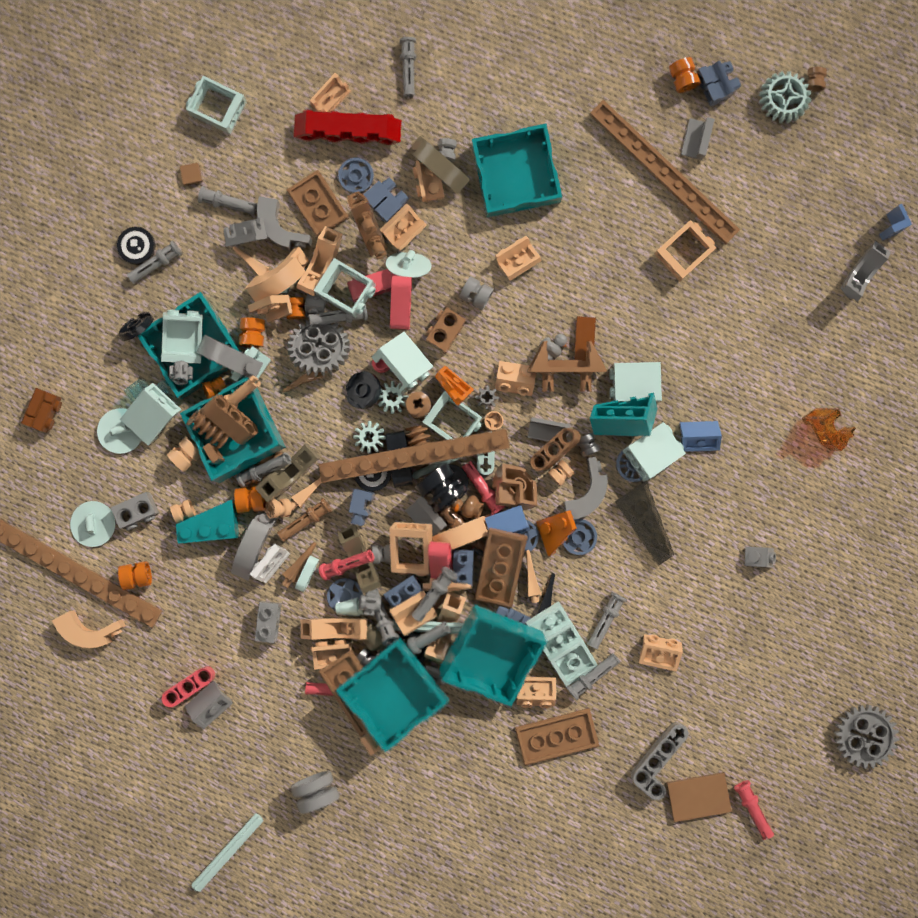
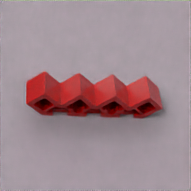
(347, 126)

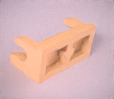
(330, 95)

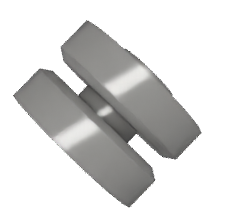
(315, 792)

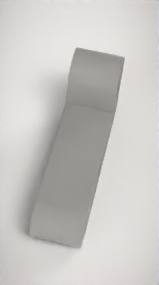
(662, 756)

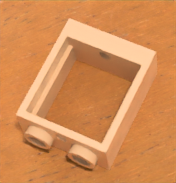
(671, 263)
(413, 530)

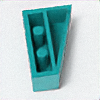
(210, 525)

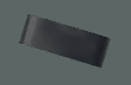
(403, 476)

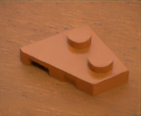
(453, 385)
(555, 530)

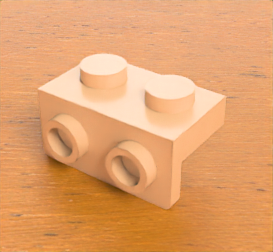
(403, 227)
(517, 258)
(515, 379)
(327, 653)

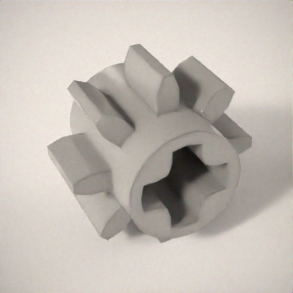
(180, 372)
(491, 394)
(369, 603)

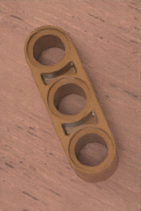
(230, 419)
(546, 451)

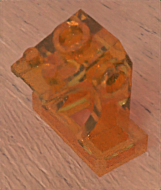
(823, 425)

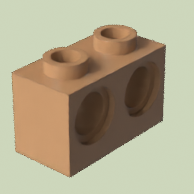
(449, 332)

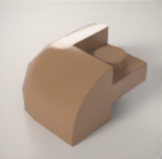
(514, 487)

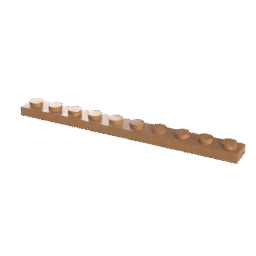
(664, 172)
(414, 456)
(79, 574)

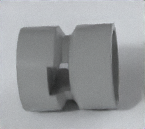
(469, 292)

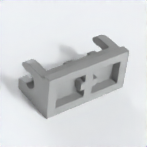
(245, 232)

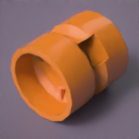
(684, 74)
(251, 332)
(248, 499)
(139, 575)

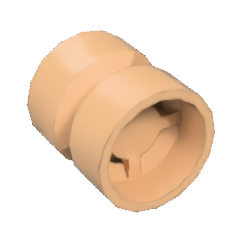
(184, 454)

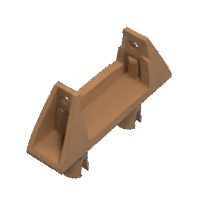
(367, 225)
(548, 368)

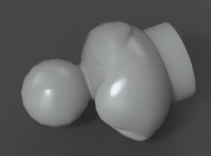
(554, 348)

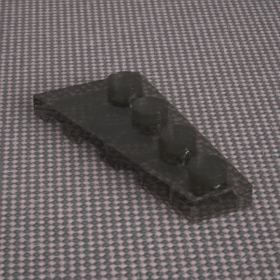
(642, 515)

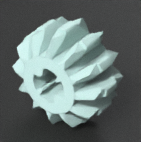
(390, 403)
(363, 436)

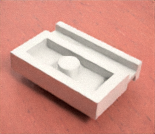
(270, 563)

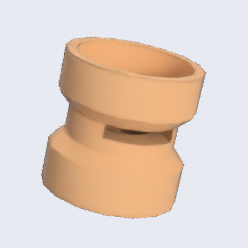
(493, 421)
(564, 469)
(278, 508)
(182, 511)

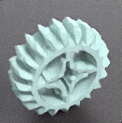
(789, 82)

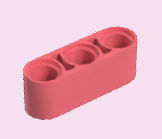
(382, 280)
(400, 302)
(439, 557)
(180, 691)

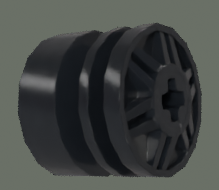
(441, 488)

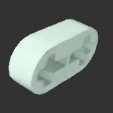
(480, 461)
(306, 573)

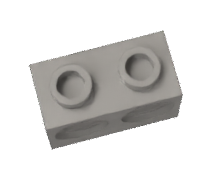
(134, 507)
(268, 621)

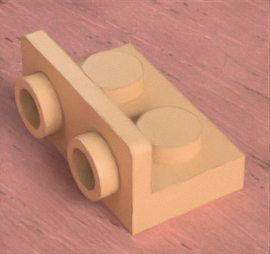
(430, 185)
(273, 307)
(661, 652)
(537, 692)

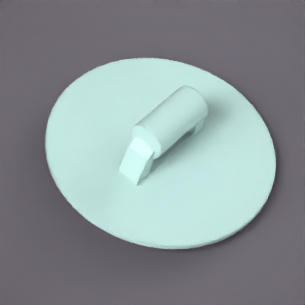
(408, 264)
(114, 434)
(92, 524)

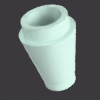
(349, 608)

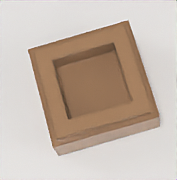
(191, 174)
(214, 454)

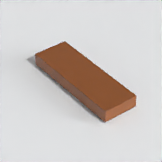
(584, 332)

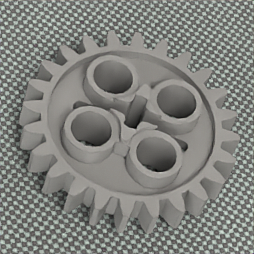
(318, 348)
(860, 752)

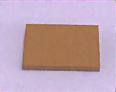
(317, 203)
(699, 797)

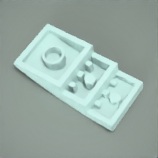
(564, 645)

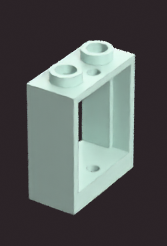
(233, 112)
(330, 277)
(439, 405)

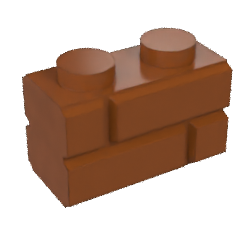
(42, 410)

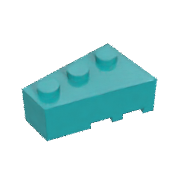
(625, 418)

